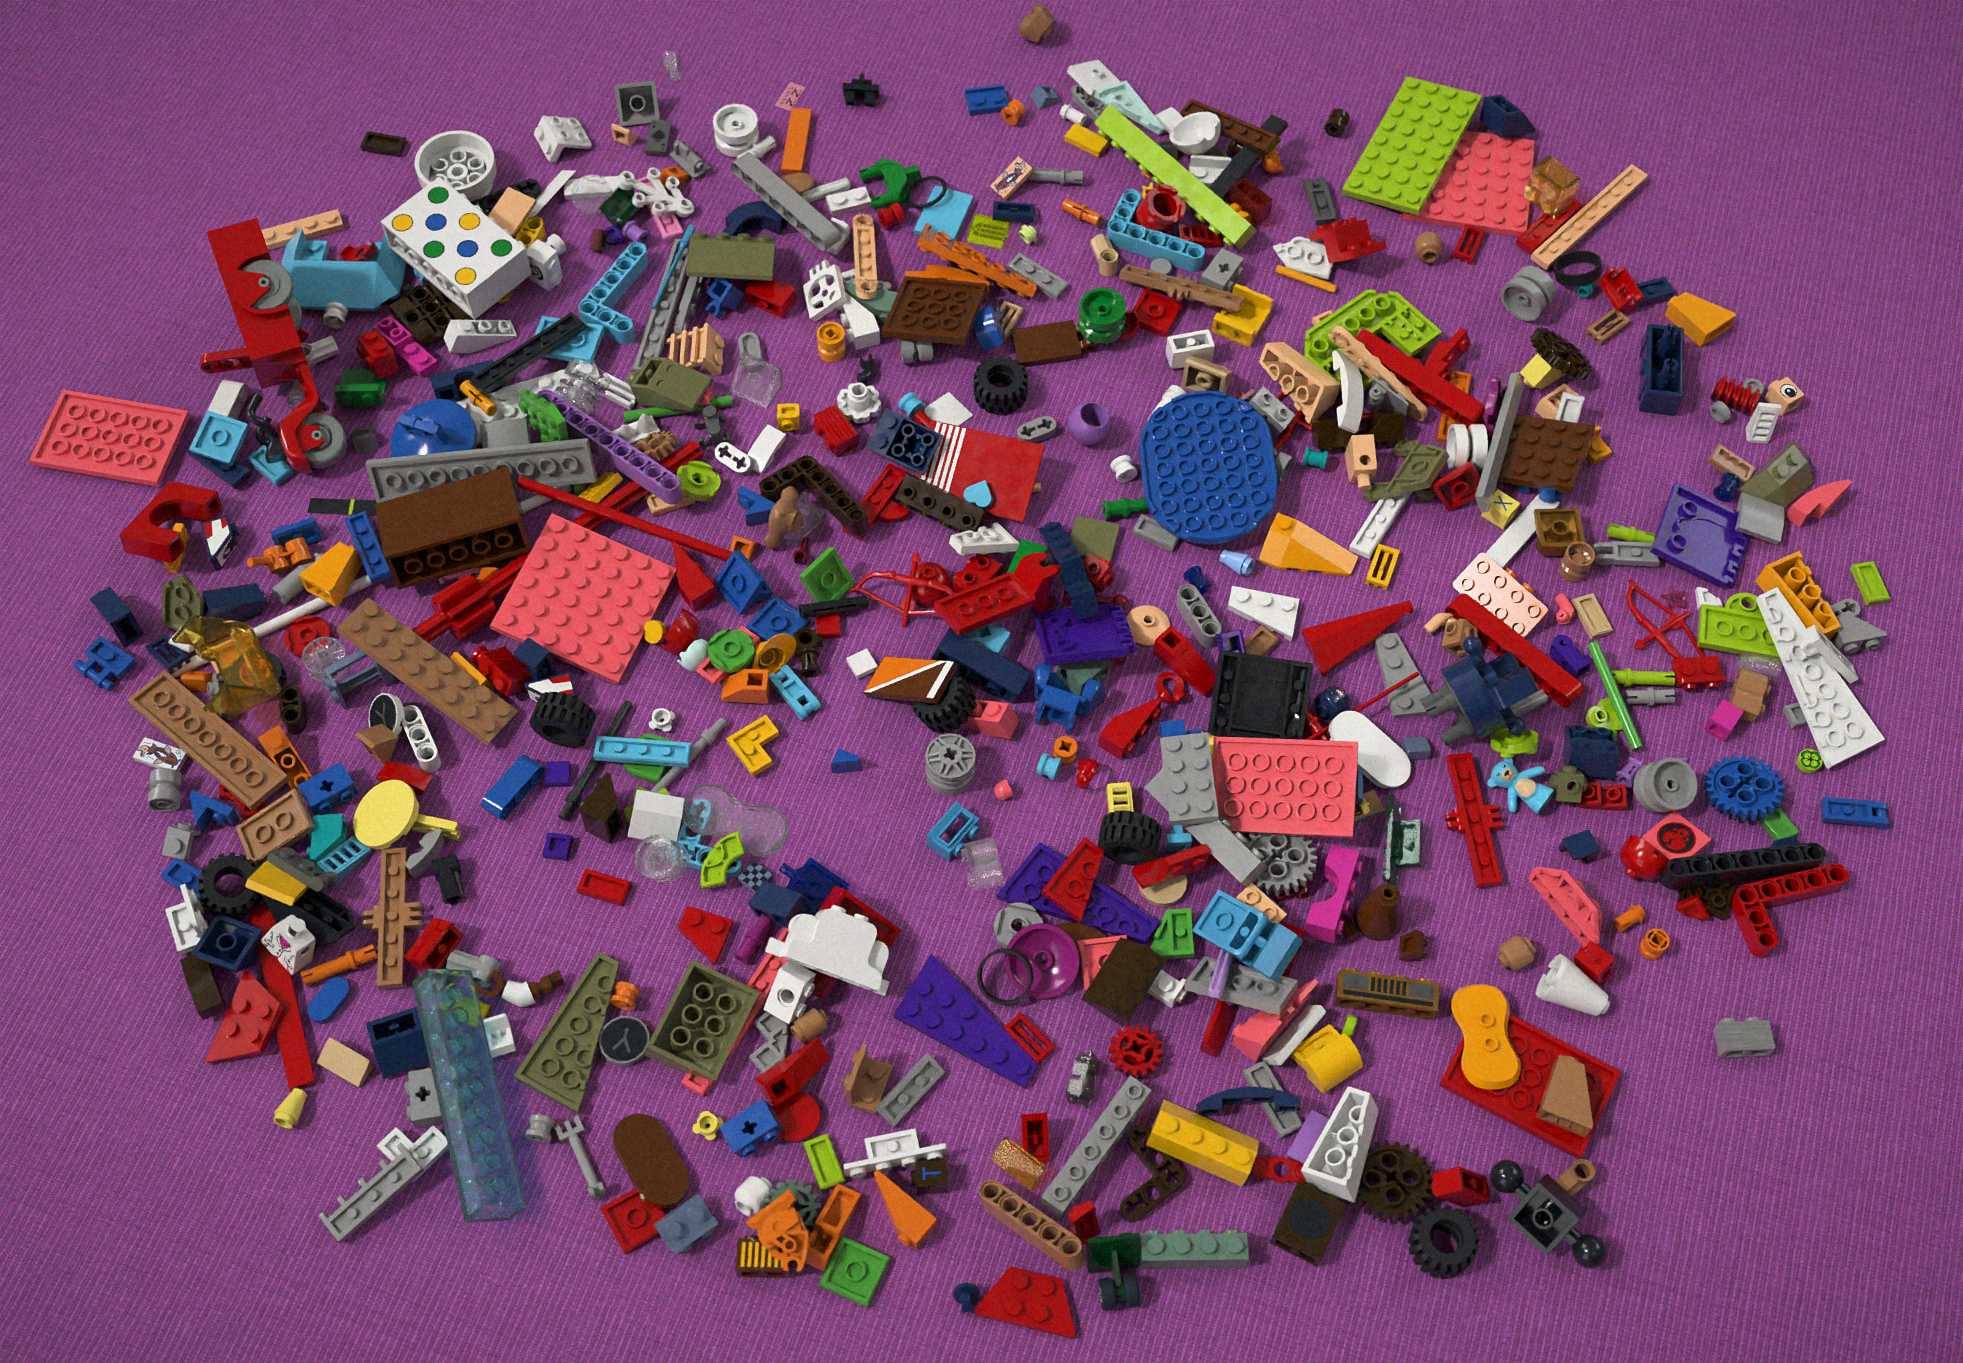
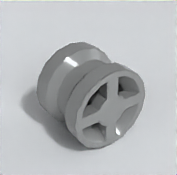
(540, 1129)

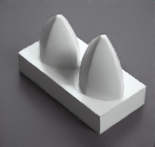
(637, 430)

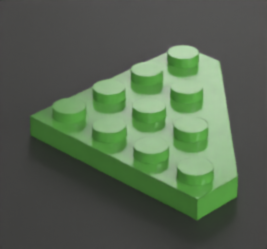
(543, 417)

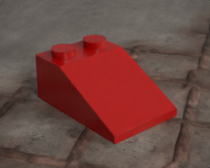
(886, 931)

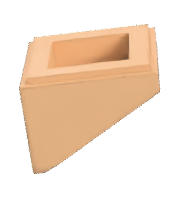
(623, 135)

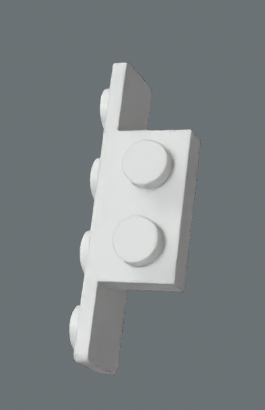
(892, 1151)

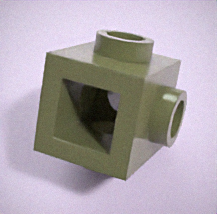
(1568, 784)

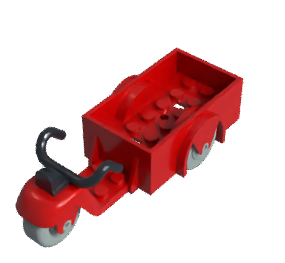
(269, 326)

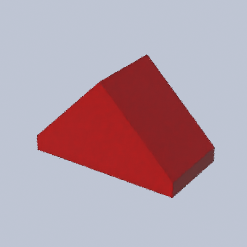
(1035, 1135)

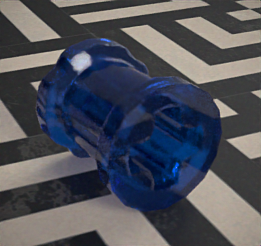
(1727, 487)
(1196, 578)

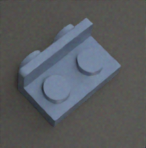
(686, 1225)

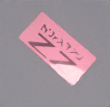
(790, 96)

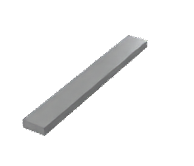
(662, 317)
(1499, 442)

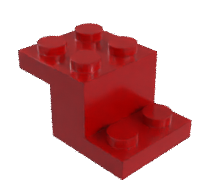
(1347, 239)

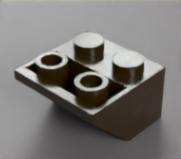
(601, 810)

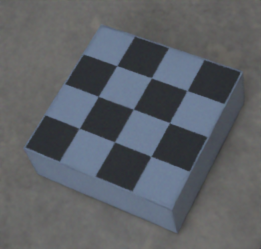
(754, 876)

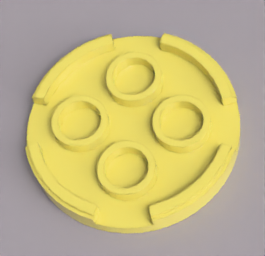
(385, 814)

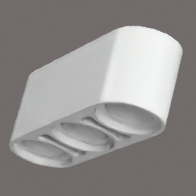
(229, 398)
(424, 747)

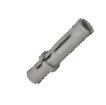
(1057, 175)

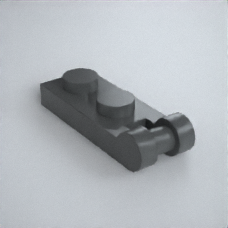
(1319, 201)
(302, 869)

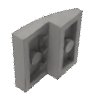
(505, 433)
(1760, 518)

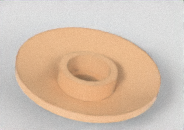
(1144, 632)

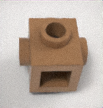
(1455, 634)

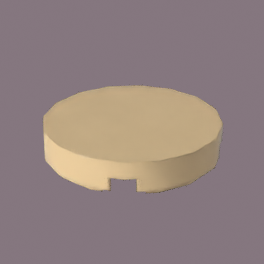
(1165, 893)

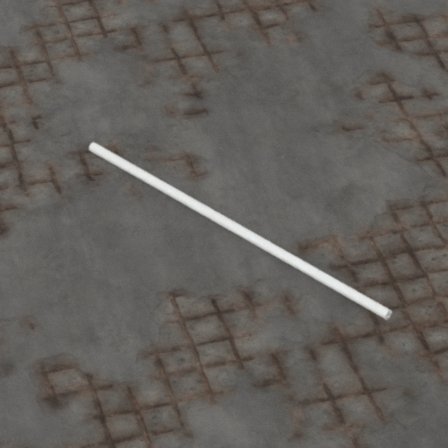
(318, 603)

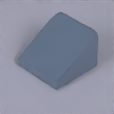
(1044, 96)
(1416, 747)

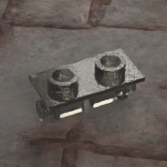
(1087, 1068)

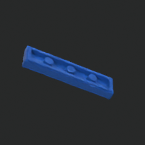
(368, 547)

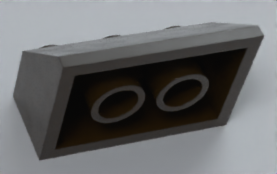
(1124, 980)

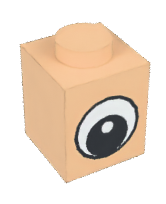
(1785, 394)

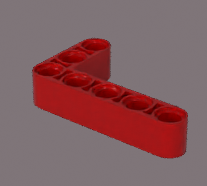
(1779, 896)

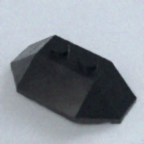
(322, 915)

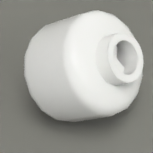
(751, 1195)

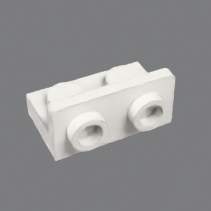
(1207, 167)

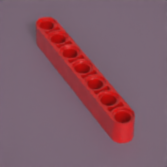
(1424, 382)
(1501, 639)

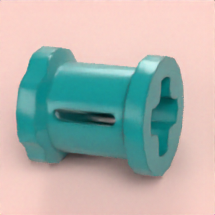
(1315, 458)

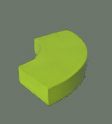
(720, 859)

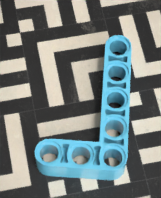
(1150, 243)
(597, 304)

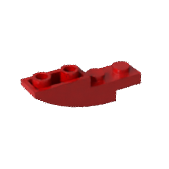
(1447, 354)

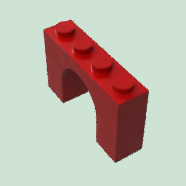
(175, 500)

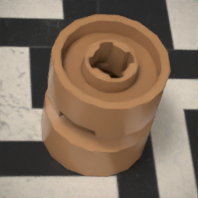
(1576, 562)

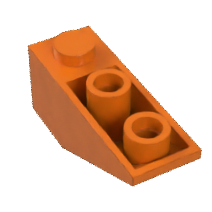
(284, 756)

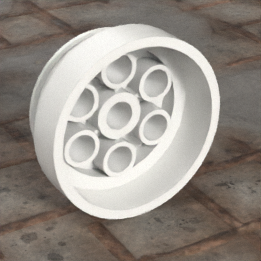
(460, 159)

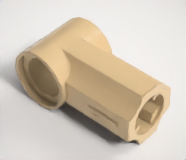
(1105, 255)

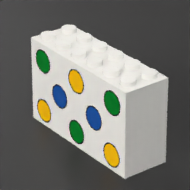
(457, 247)

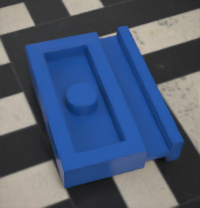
(986, 99)

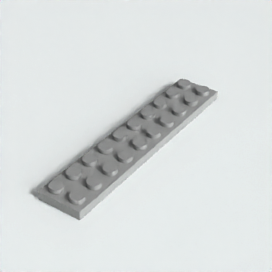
(546, 463)

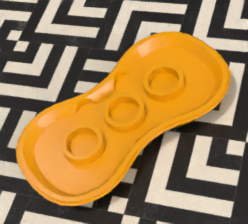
(1487, 1053)

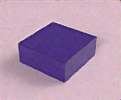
(557, 774)
(557, 846)

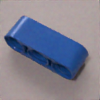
(512, 787)

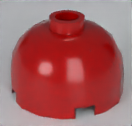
(928, 571)
(682, 633)
(1641, 859)

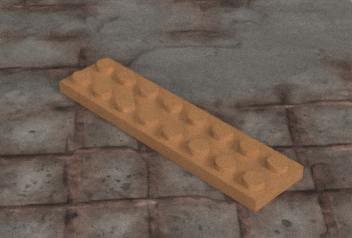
(427, 671)
(208, 740)

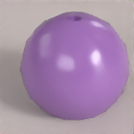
(1089, 423)

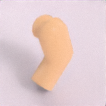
(1438, 620)

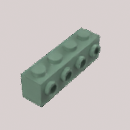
(1193, 1250)

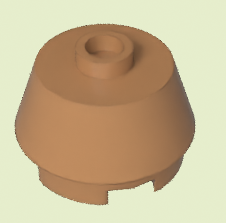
(1037, 24)

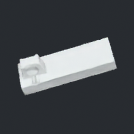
(1818, 642)

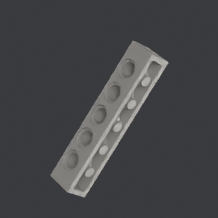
(1095, 1148)

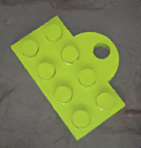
(1735, 628)

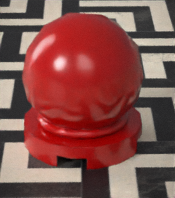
(1160, 209)

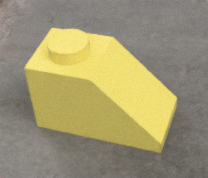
(1540, 373)

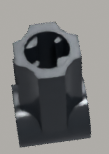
(448, 873)

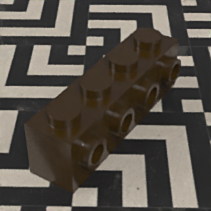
(940, 504)

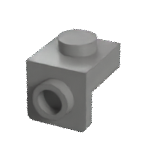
(179, 840)

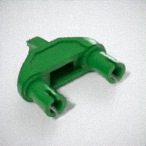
(895, 178)

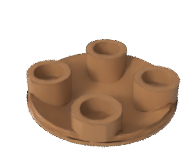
(798, 182)

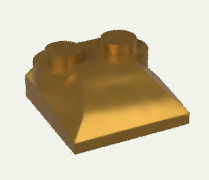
(1557, 530)

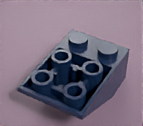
(904, 441)

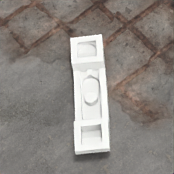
(1350, 412)

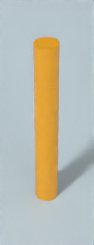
(1306, 279)

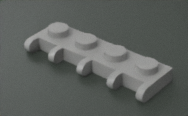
(372, 1195)

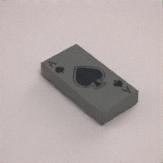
(658, 138)

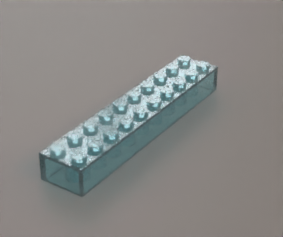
(468, 1096)

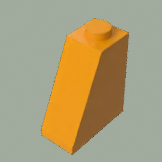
(1698, 317)
(332, 574)

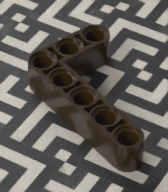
(810, 474)

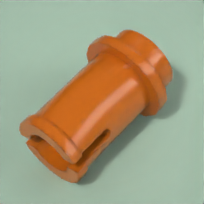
(1630, 917)

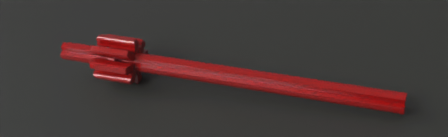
(470, 604)

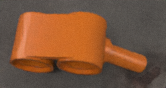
(282, 559)

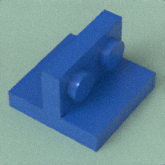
(741, 583)

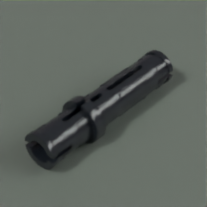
(833, 606)

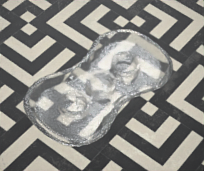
(717, 812)

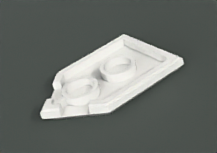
(1305, 257)

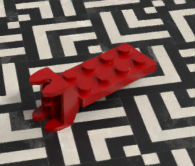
(1000, 596)

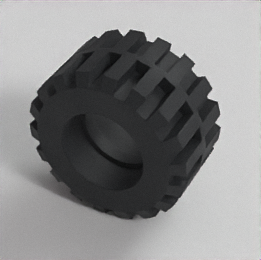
(1000, 398)
(952, 708)
(562, 719)
(1129, 837)
(213, 872)
(1457, 1227)

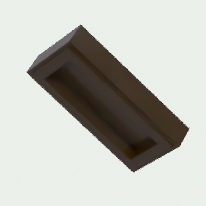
(383, 144)

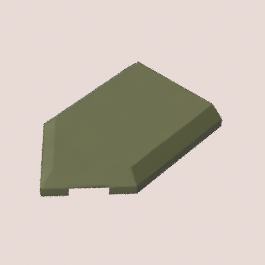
(180, 601)

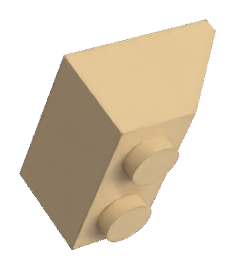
(1205, 376)

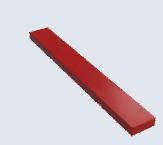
(289, 1025)

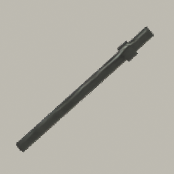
(574, 797)

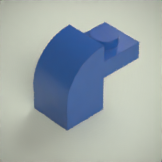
(988, 327)

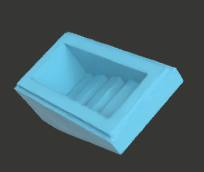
(350, 863)

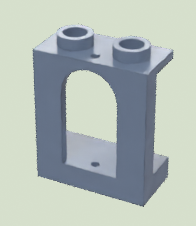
(338, 689)

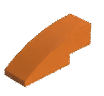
(831, 1226)

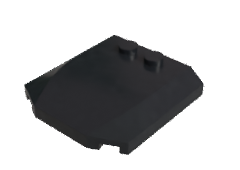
(1259, 697)

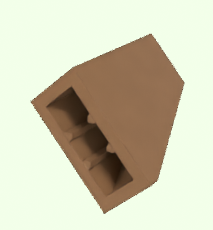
(1567, 1097)

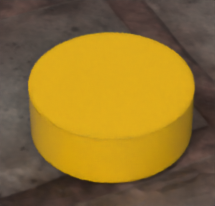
(654, 631)

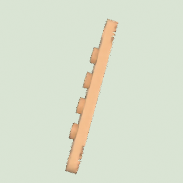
(864, 256)
(1372, 367)

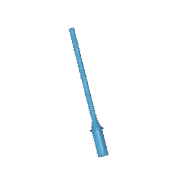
(684, 243)

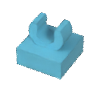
(1177, 840)

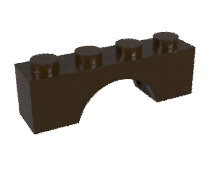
(1385, 426)

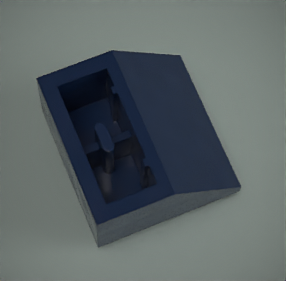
(1504, 117)
(1591, 750)
(398, 1042)

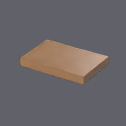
(275, 827)

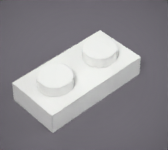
(848, 201)

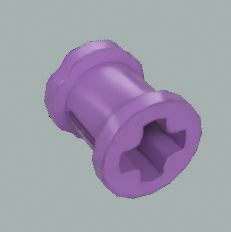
(635, 233)
(1628, 767)

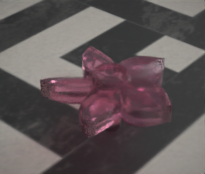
(1676, 598)

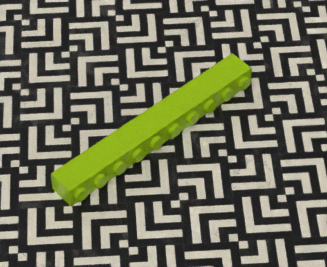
(1170, 172)

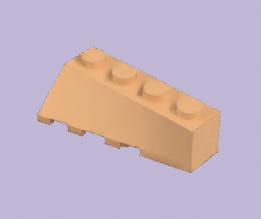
(1300, 379)

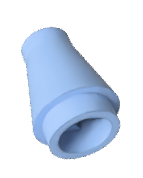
(1239, 562)

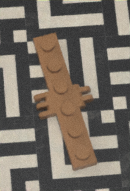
(1182, 288)
(392, 918)

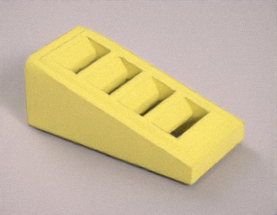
(1119, 793)

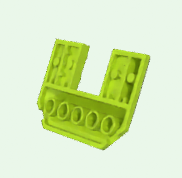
(1380, 314)

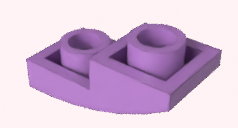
(1307, 1136)

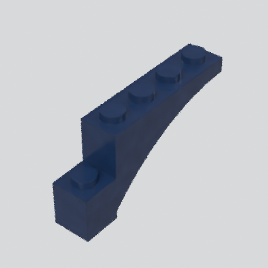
(1071, 569)

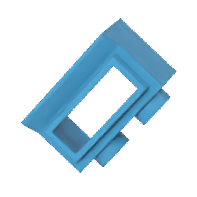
(968, 831)

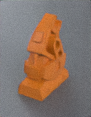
(783, 1226)

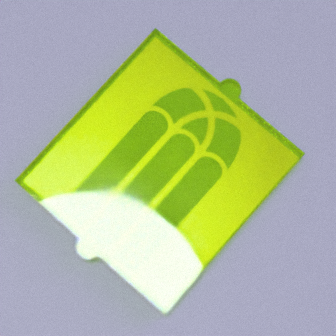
(988, 231)

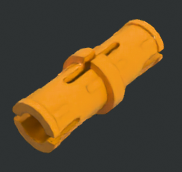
(486, 404)

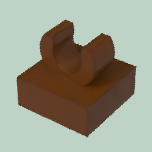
(1412, 946)

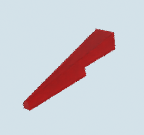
(1339, 638)

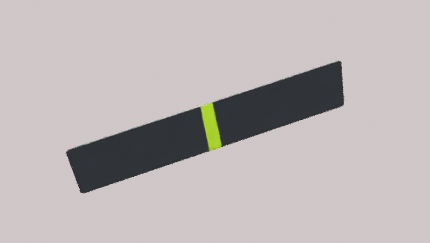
(341, 506)

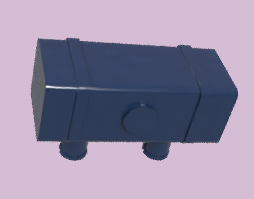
(1661, 369)

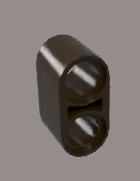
(293, 709)

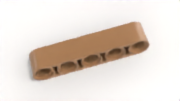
(1037, 1233)

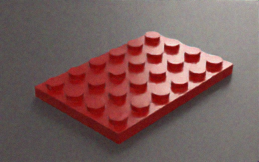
(1522, 1100)

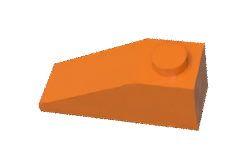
(908, 1217)

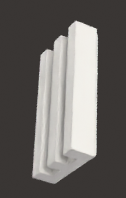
(622, 389)

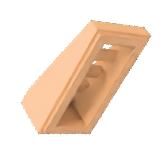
(1549, 404)

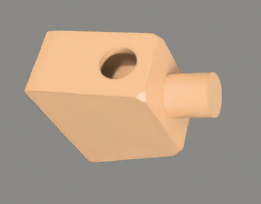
(1361, 460)

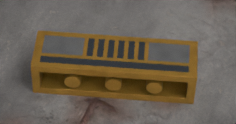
(1386, 994)

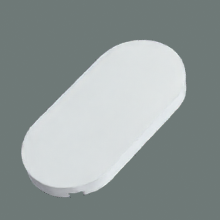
(1378, 755)

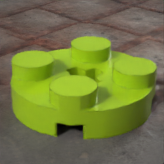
(708, 484)
(1509, 745)

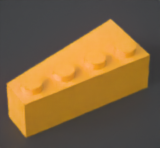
(1800, 591)

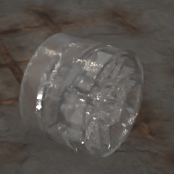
(322, 654)
(661, 859)

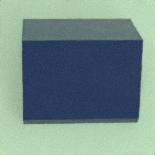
(229, 944)

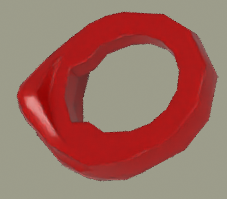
(1085, 772)

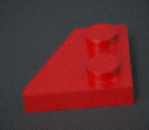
(706, 932)

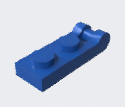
(1854, 812)

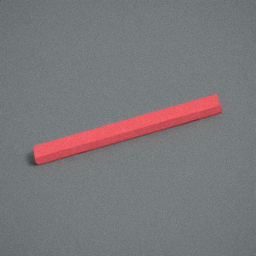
(762, 982)

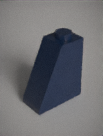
(234, 602)
(117, 616)

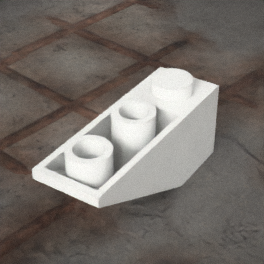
(860, 323)
(475, 335)

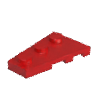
(1074, 879)

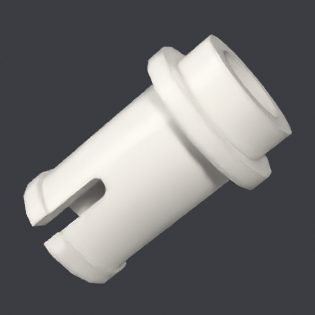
(1072, 114)

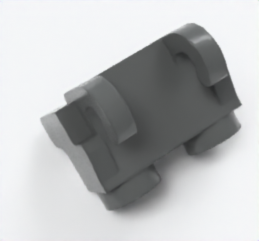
(713, 427)

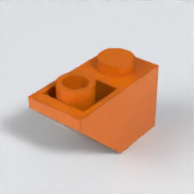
(747, 687)

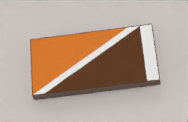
(910, 679)

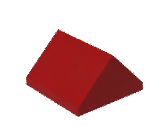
(1457, 486)

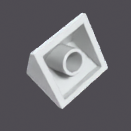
(655, 815)

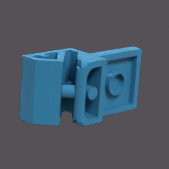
(1248, 935)

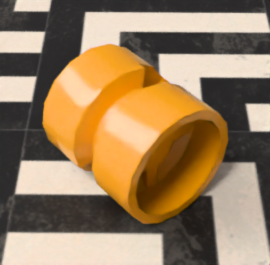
(831, 342)

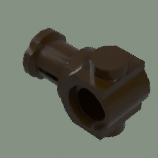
(808, 651)

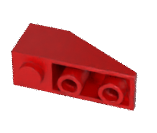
(694, 586)
(1184, 660)
(1124, 730)
(792, 1072)

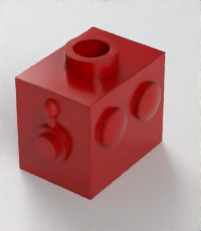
(1595, 963)

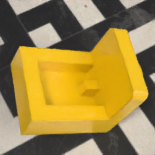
(788, 417)

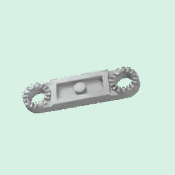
(688, 306)

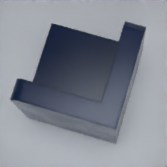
(1580, 846)

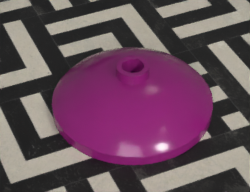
(1049, 977)

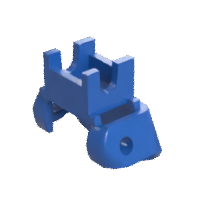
(1059, 703)

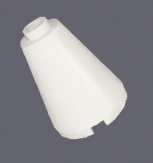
(1571, 988)

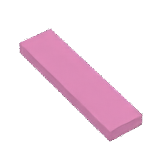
(667, 223)

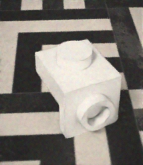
(499, 1035)

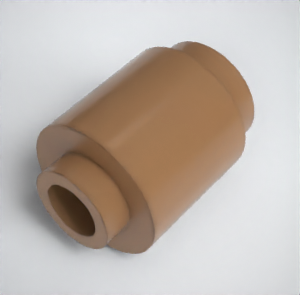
(809, 1025)

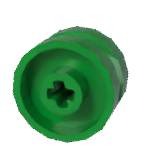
(1102, 315)

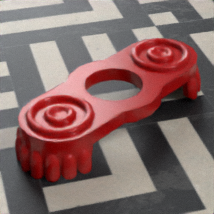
(350, 253)
(1264, 1168)

